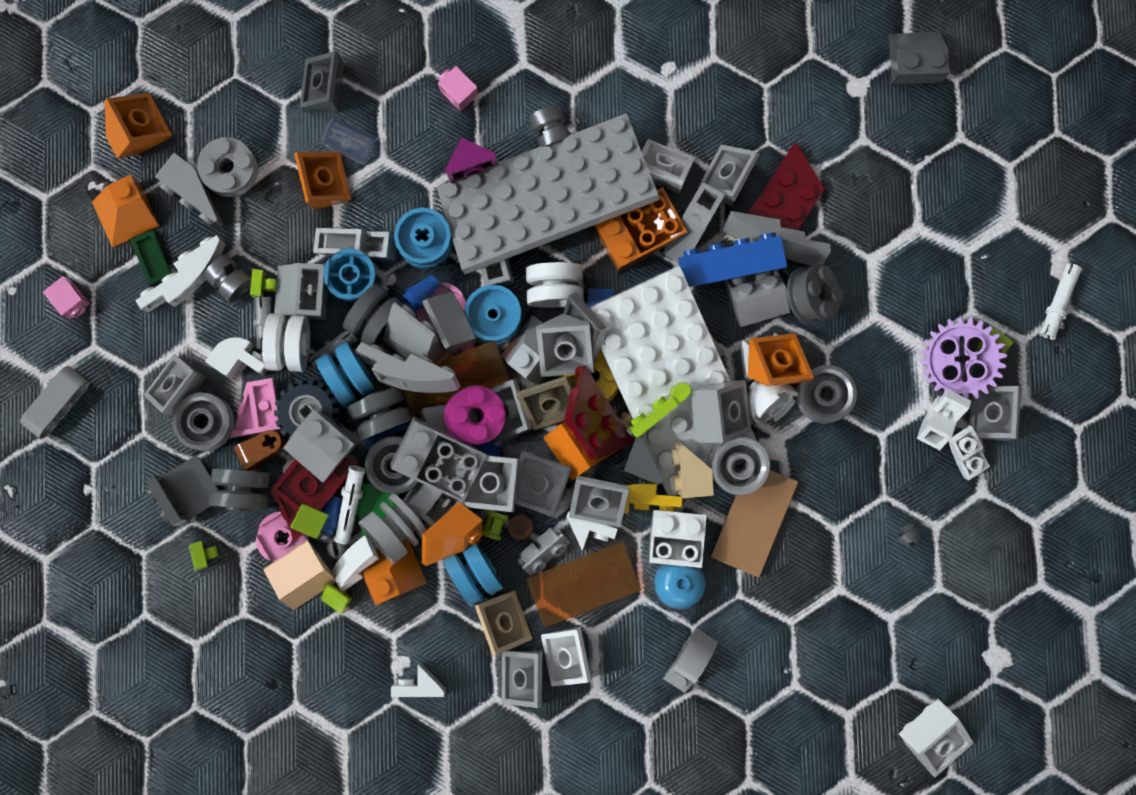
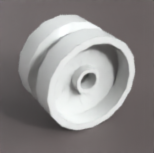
(553, 283)
(286, 342)

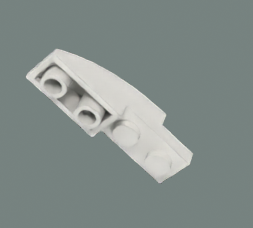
(180, 285)

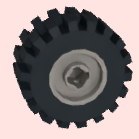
(300, 401)

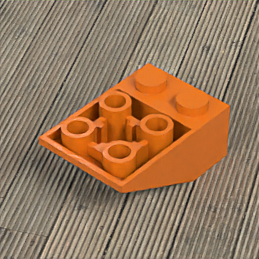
(640, 232)

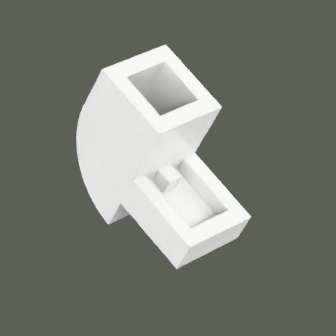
(232, 353)
(942, 419)

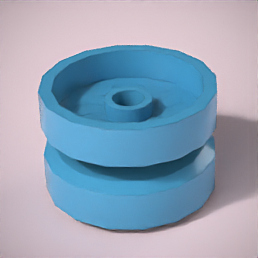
(419, 224)
(492, 300)
(348, 373)
(474, 572)

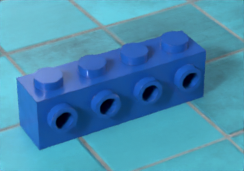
(733, 261)

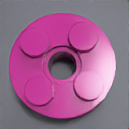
(490, 410)

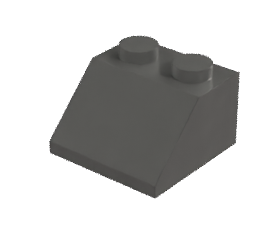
(918, 58)

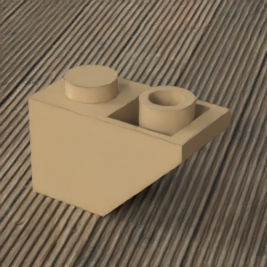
(693, 475)

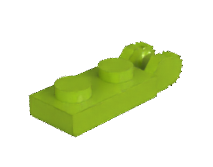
(661, 408)

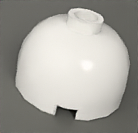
(769, 402)

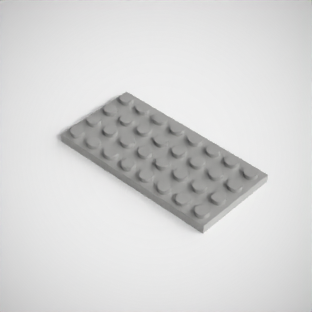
(547, 194)

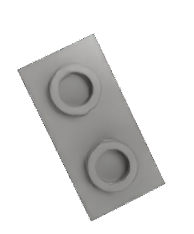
(534, 559)

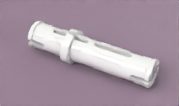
(1061, 299)
(355, 477)

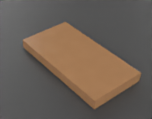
(754, 524)

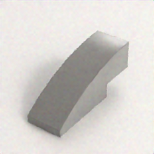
(376, 245)

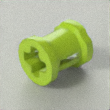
(493, 524)

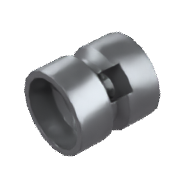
(549, 125)
(224, 274)

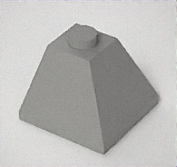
(523, 352)

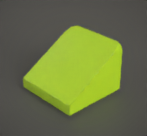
(309, 521)
(335, 598)

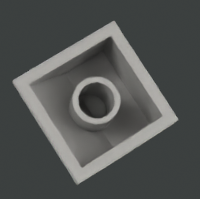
(720, 411)
(320, 444)

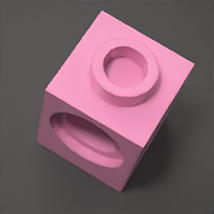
(457, 88)
(66, 298)

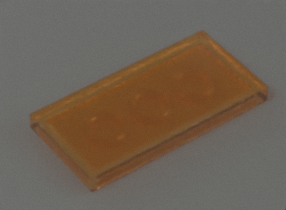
(473, 367)
(583, 584)

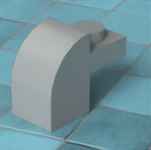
(691, 660)

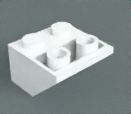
(677, 538)

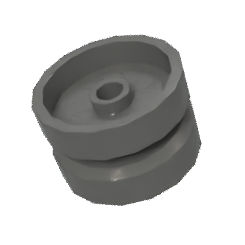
(370, 315)
(379, 410)
(239, 489)

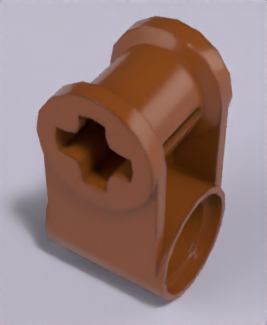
(257, 451)

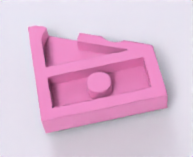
(257, 409)

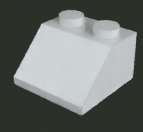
(936, 737)

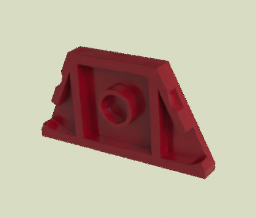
(789, 191)
(594, 419)
(301, 487)

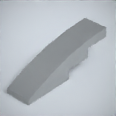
(794, 241)

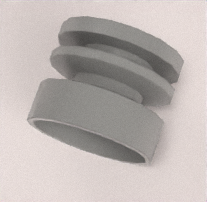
(393, 528)

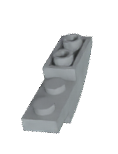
(413, 374)

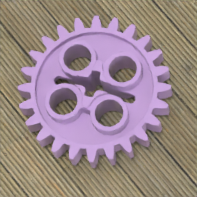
(988, 356)

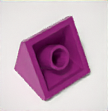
(469, 160)

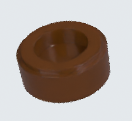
(520, 527)

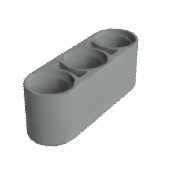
(54, 402)

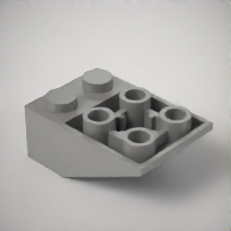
(408, 336)
(437, 459)

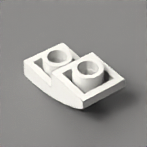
(967, 453)
(349, 566)

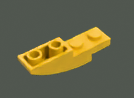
(645, 494)

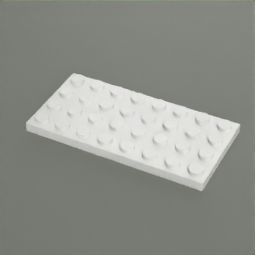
(651, 345)

